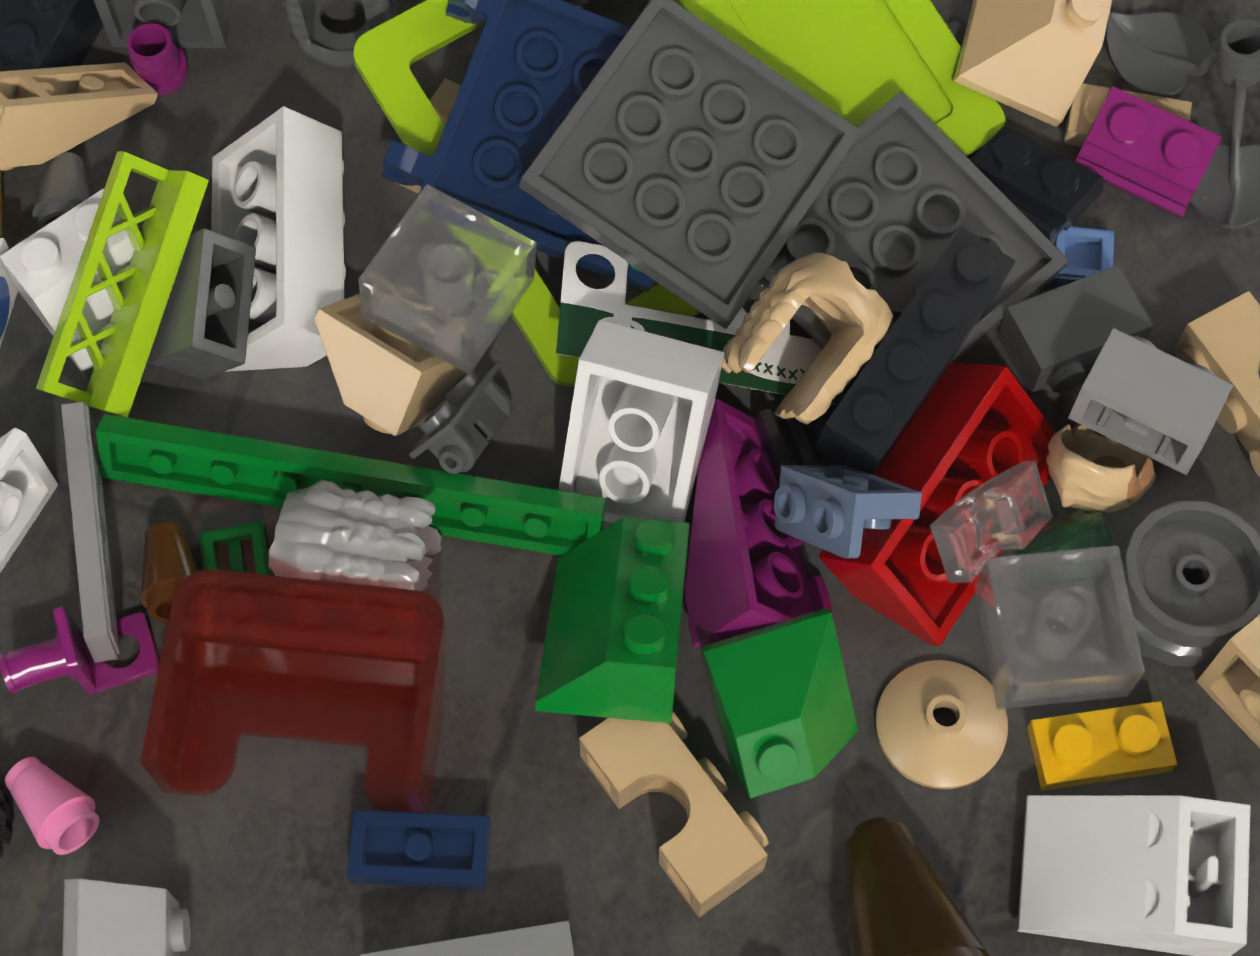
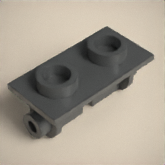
(462, 427)

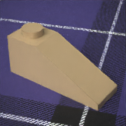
(64, 106)

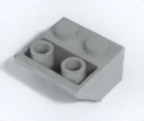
(1150, 401)

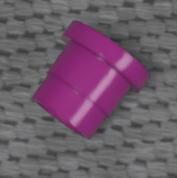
(167, 68)

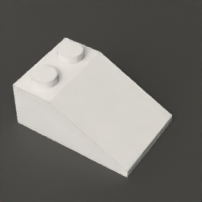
(639, 422)

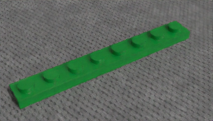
(268, 471)

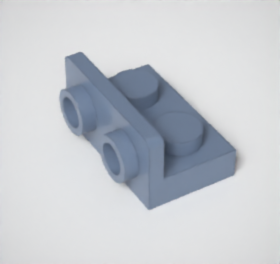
(836, 502)

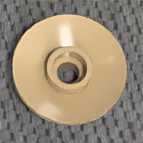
(932, 752)

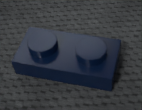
(419, 849)

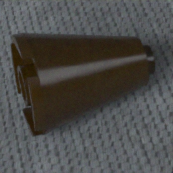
(899, 898)

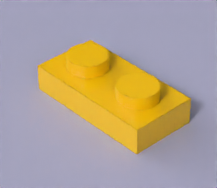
(1101, 746)

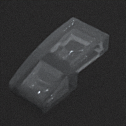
(991, 518)

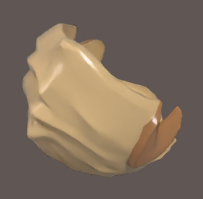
(1096, 470)

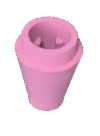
(52, 806)

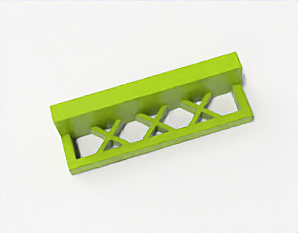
(143, 292)

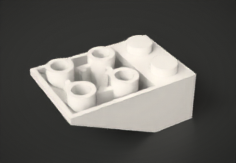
(1137, 872)

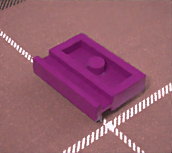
(1147, 151)

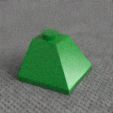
(781, 701)

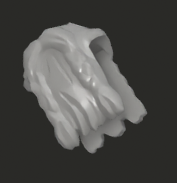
(354, 538)

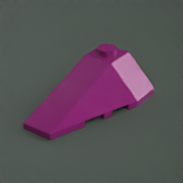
(738, 562)

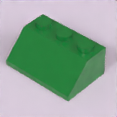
(616, 623)

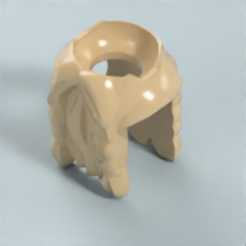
(844, 306)

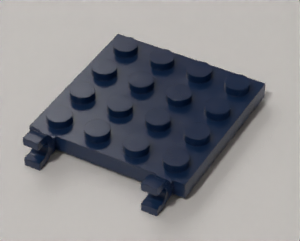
(513, 98)

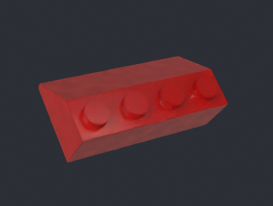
(961, 437)

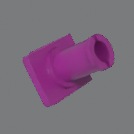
(71, 656)

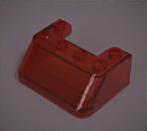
(301, 667)

